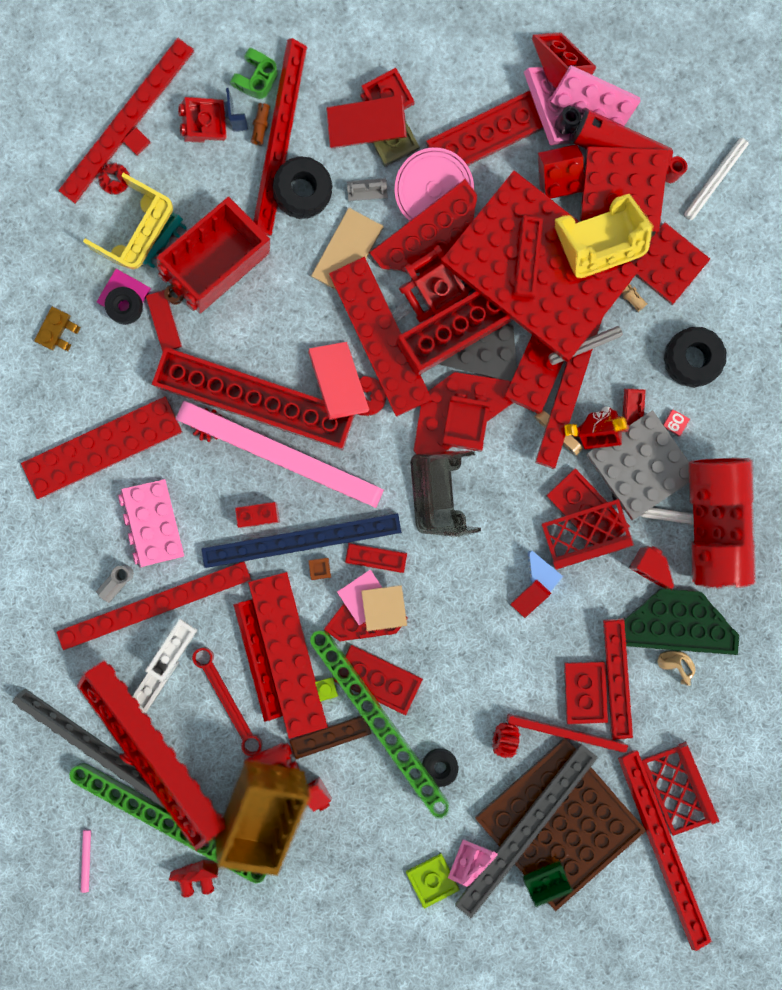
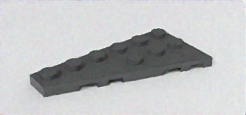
(489, 356)

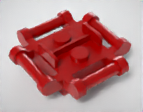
(436, 285)

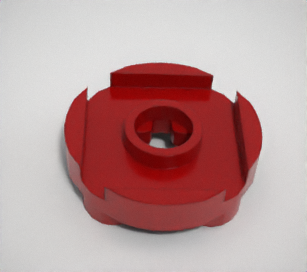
(377, 395)

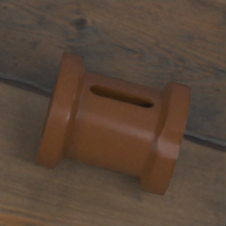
(167, 293)

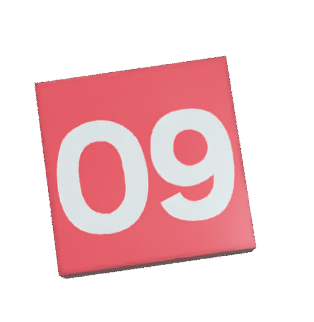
(676, 422)

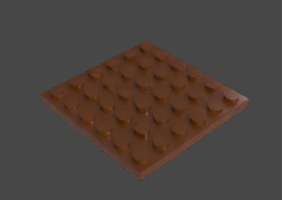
(582, 833)

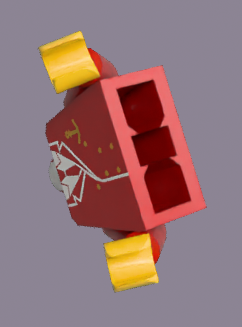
(599, 429)

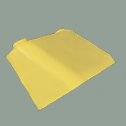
(605, 239)

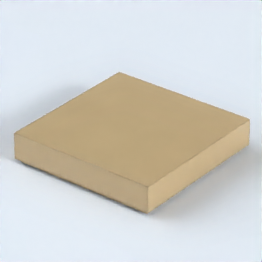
(384, 608)

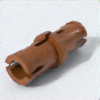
(260, 124)

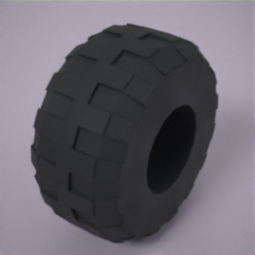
(311, 171)
(679, 367)

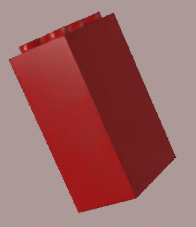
(213, 255)

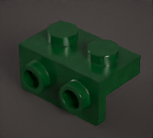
(547, 883)

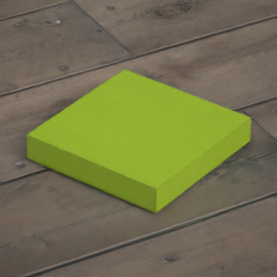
(432, 881)

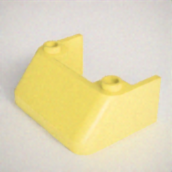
(157, 210)

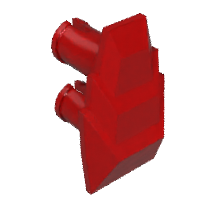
(199, 871)

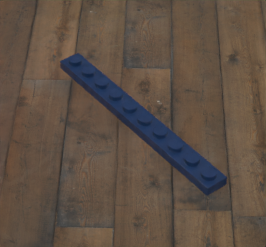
(301, 540)

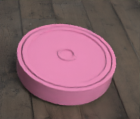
(427, 178)

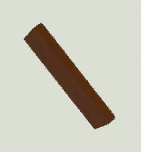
(329, 737)

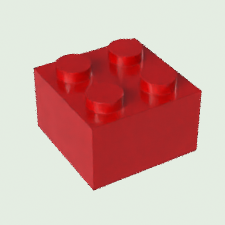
(561, 171)

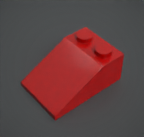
(557, 55)

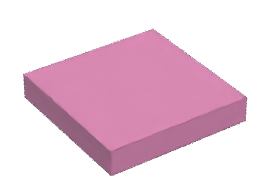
(352, 594)

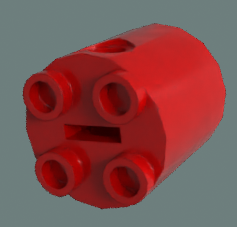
(275, 755)

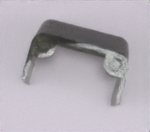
(434, 494)

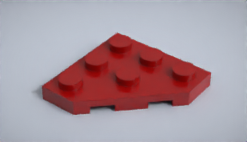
(345, 628)

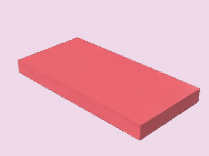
(338, 380)

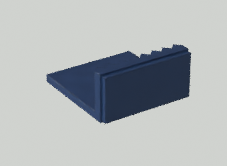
(237, 121)

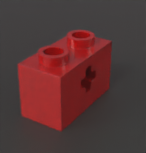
(257, 515)

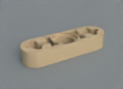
(569, 441)

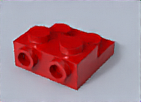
(385, 86)
(202, 119)

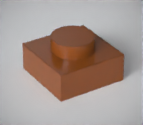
(319, 568)

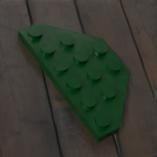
(681, 623)

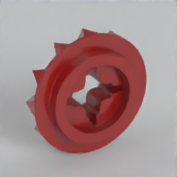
(105, 182)

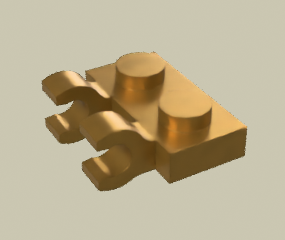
(52, 329)

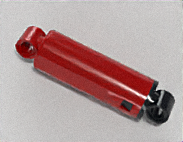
(593, 129)

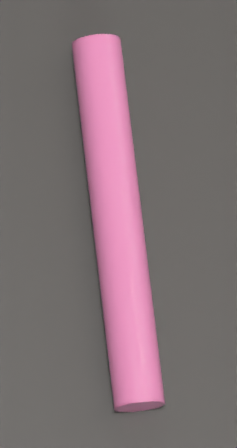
(85, 869)

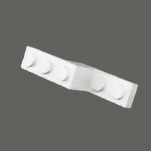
(164, 664)

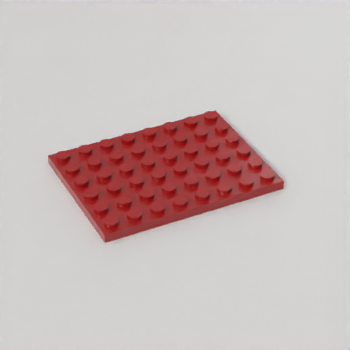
(564, 305)

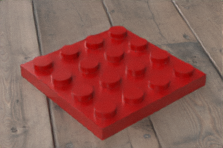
(623, 171)

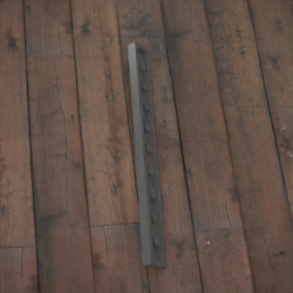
(83, 740)
(526, 830)

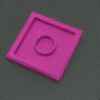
(120, 279)

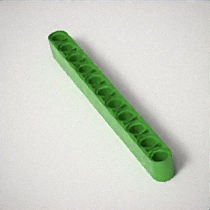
(381, 732)
(140, 812)

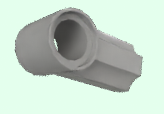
(114, 583)

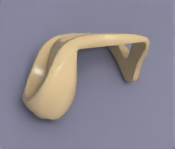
(672, 659)

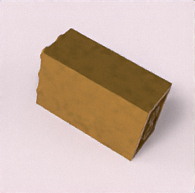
(262, 818)

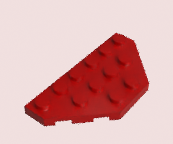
(436, 225)
(434, 413)

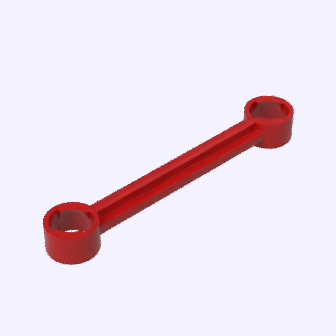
(227, 701)

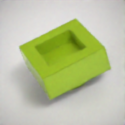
(326, 689)

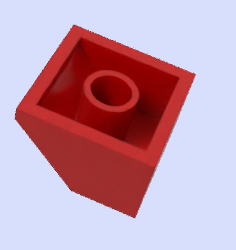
(653, 566)

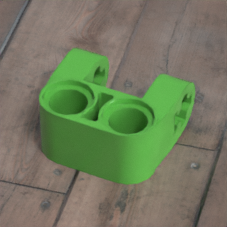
(259, 77)

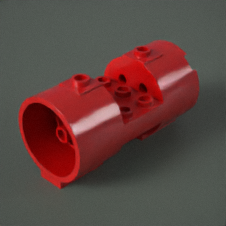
(722, 522)

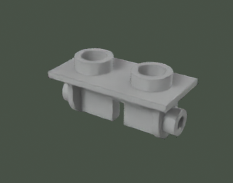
(367, 189)

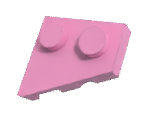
(470, 863)

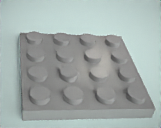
(643, 467)

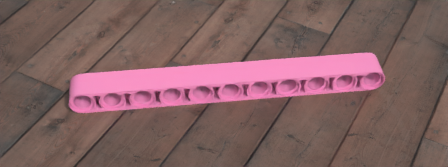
(279, 454)

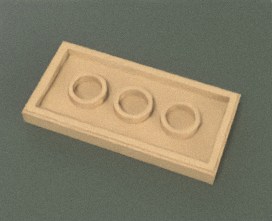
(349, 243)

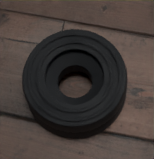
(123, 294)
(445, 756)

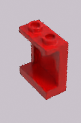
(466, 422)

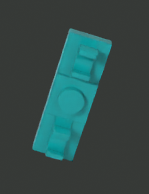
(163, 239)

